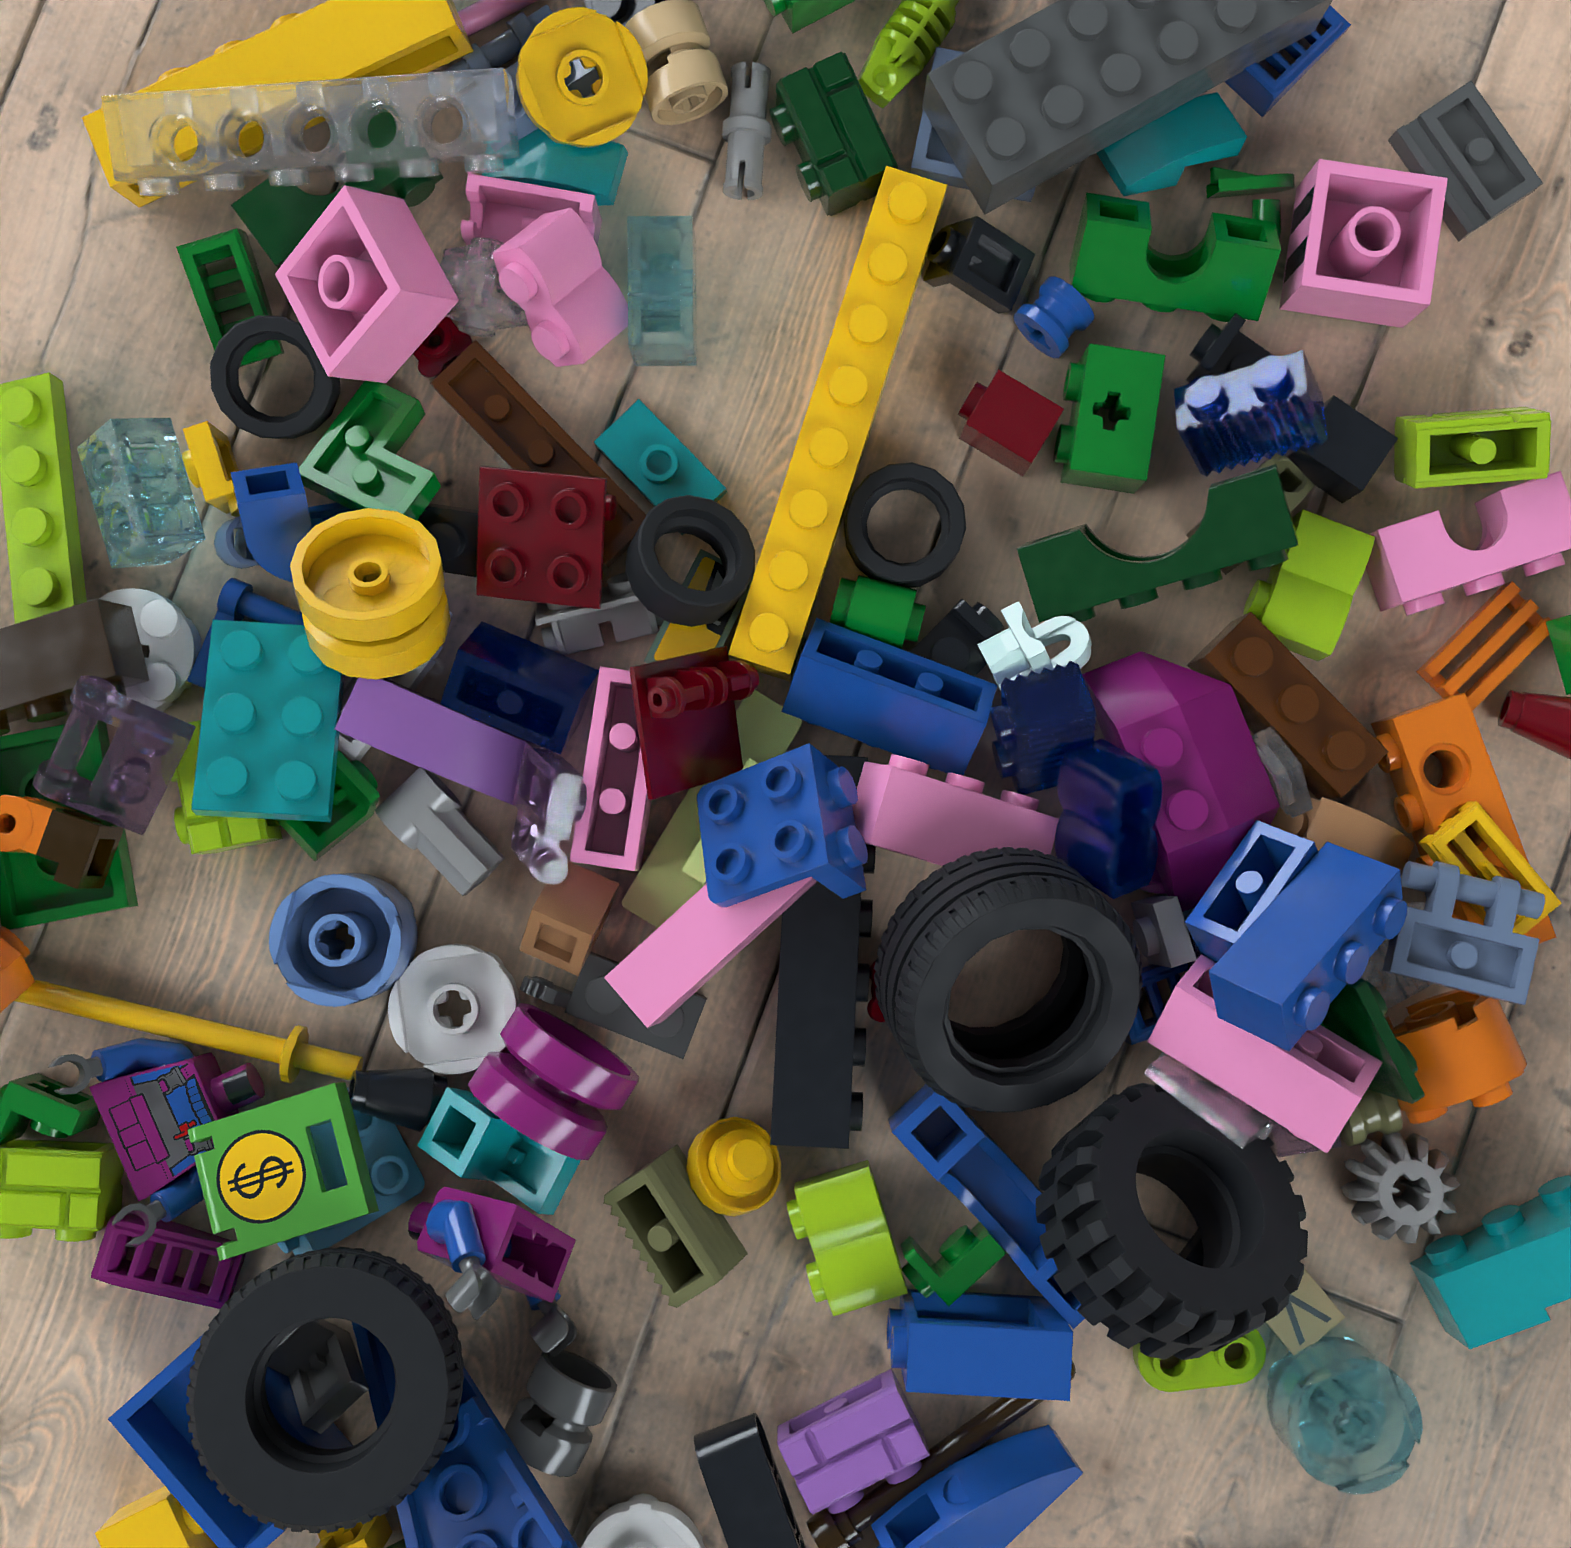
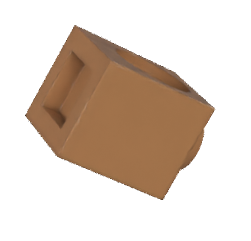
(569, 919)

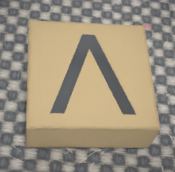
(1306, 1316)

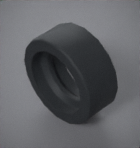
(226, 388)
(920, 480)
(712, 525)

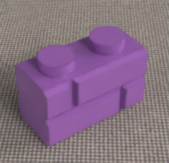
(853, 1444)

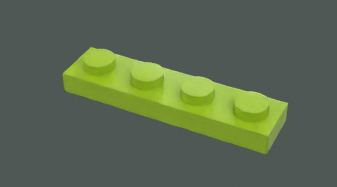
(39, 498)

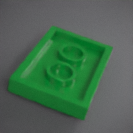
(26, 880)

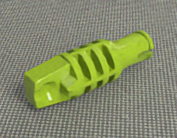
(905, 47)

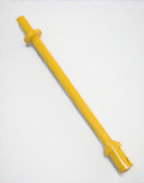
(289, 1053)

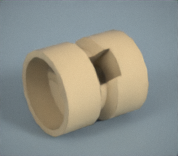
(681, 70)

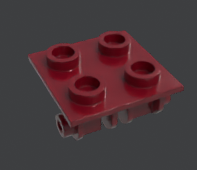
(542, 536)
(690, 718)

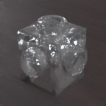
(475, 280)

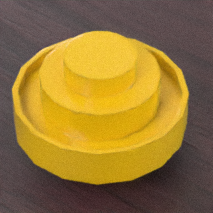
(733, 1166)

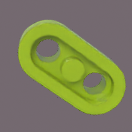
(1208, 1370)

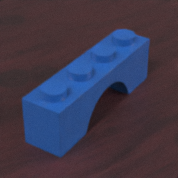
(986, 1182)

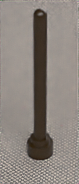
(846, 1527)

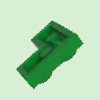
(358, 457)

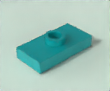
(655, 458)

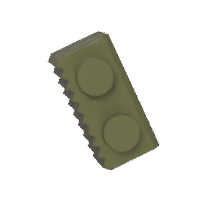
(673, 1230)

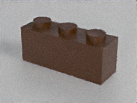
(1287, 697)

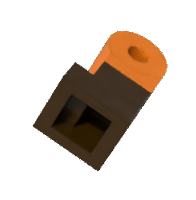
(73, 839)

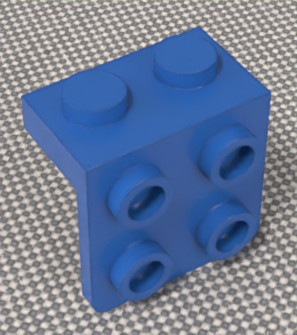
(781, 826)

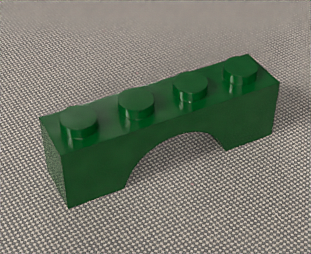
(1242, 522)

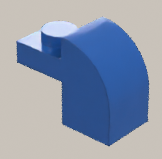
(276, 514)

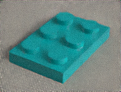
(267, 725)

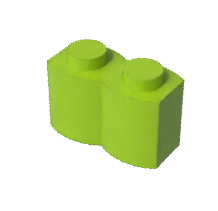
(1312, 590)
(848, 1238)

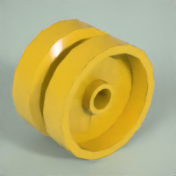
(371, 593)

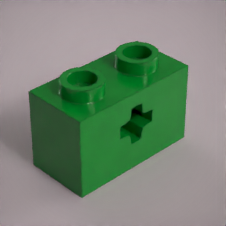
(1130, 388)

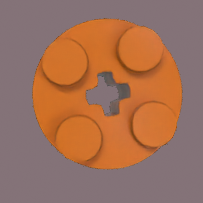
(1460, 1052)

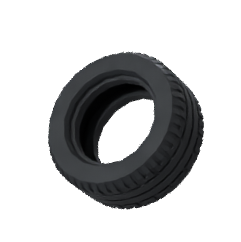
(1060, 1038)

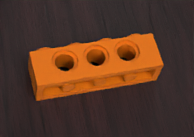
(1452, 735)

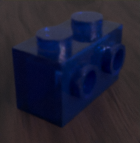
(519, 687)

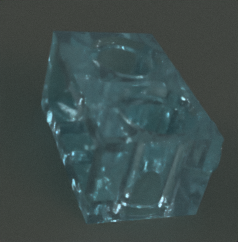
(140, 492)

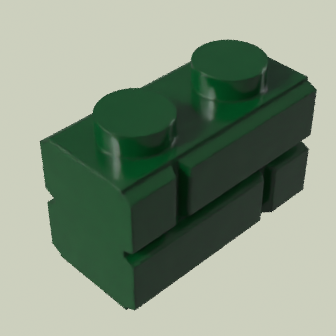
(833, 133)

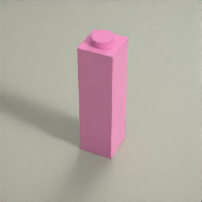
(693, 949)

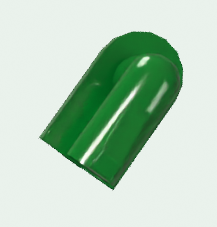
(1235, 183)

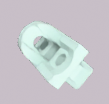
(1023, 648)

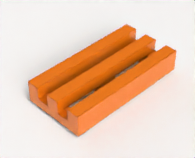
(1523, 613)

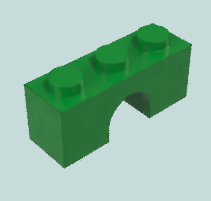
(1218, 277)

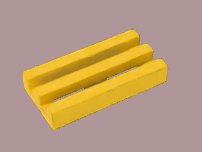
(1475, 815)

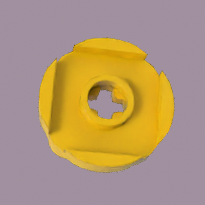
(597, 43)

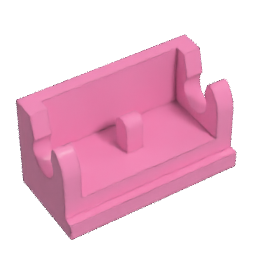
(506, 207)

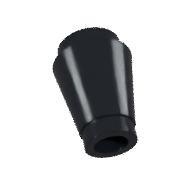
(397, 1095)

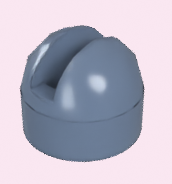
(233, 554)

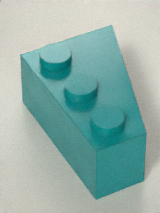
(1503, 1270)

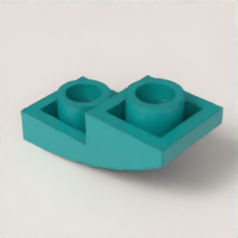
(1161, 150)
(567, 167)

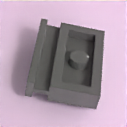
(1473, 150)

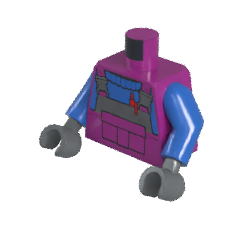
(148, 1103)
(494, 1248)

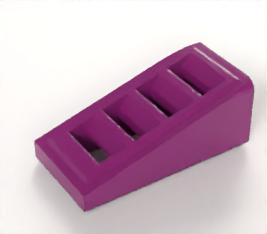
(137, 1275)

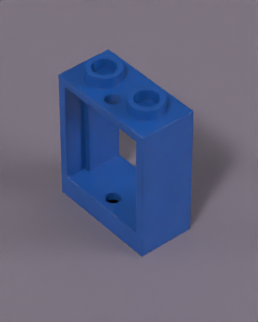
(981, 1346)

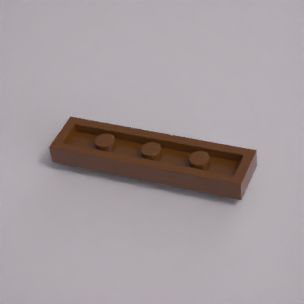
(527, 434)

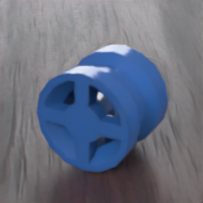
(1054, 317)

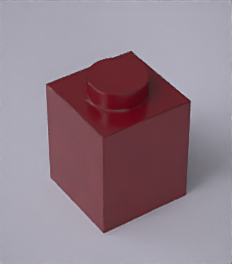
(1008, 421)

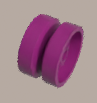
(553, 1082)

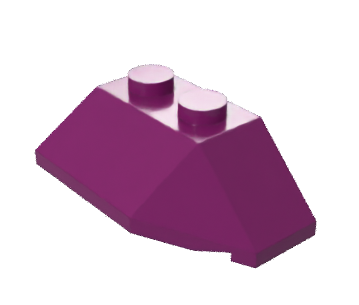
(1205, 758)

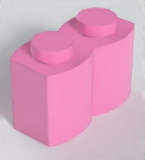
(562, 288)

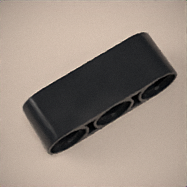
(746, 1486)

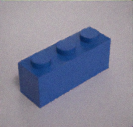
(889, 698)
(1308, 945)

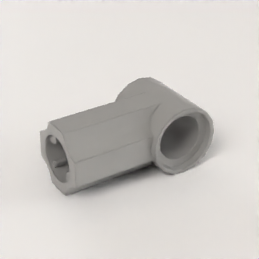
(429, 818)

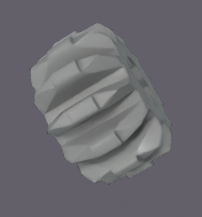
(1423, 1190)

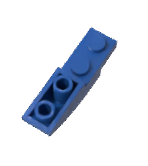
(983, 1496)

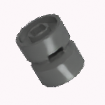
(554, 1422)

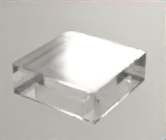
(1283, 772)

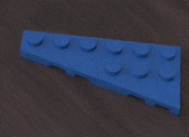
(478, 1487)

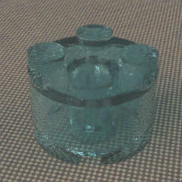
(1379, 1413)

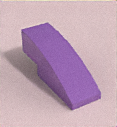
(433, 737)

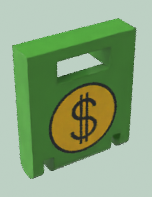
(268, 1172)

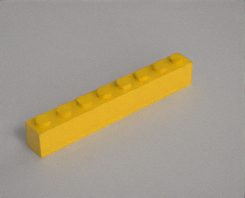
(837, 423)

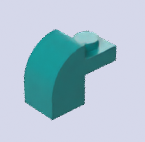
(484, 1147)

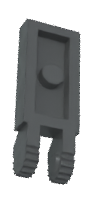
(601, 1005)

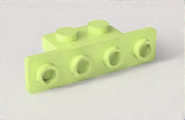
(677, 863)

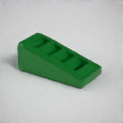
(216, 248)

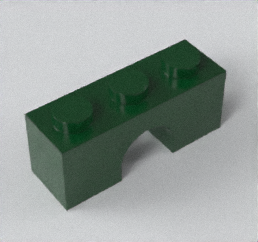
(285, 214)

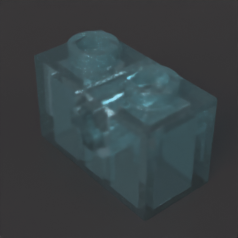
(662, 290)

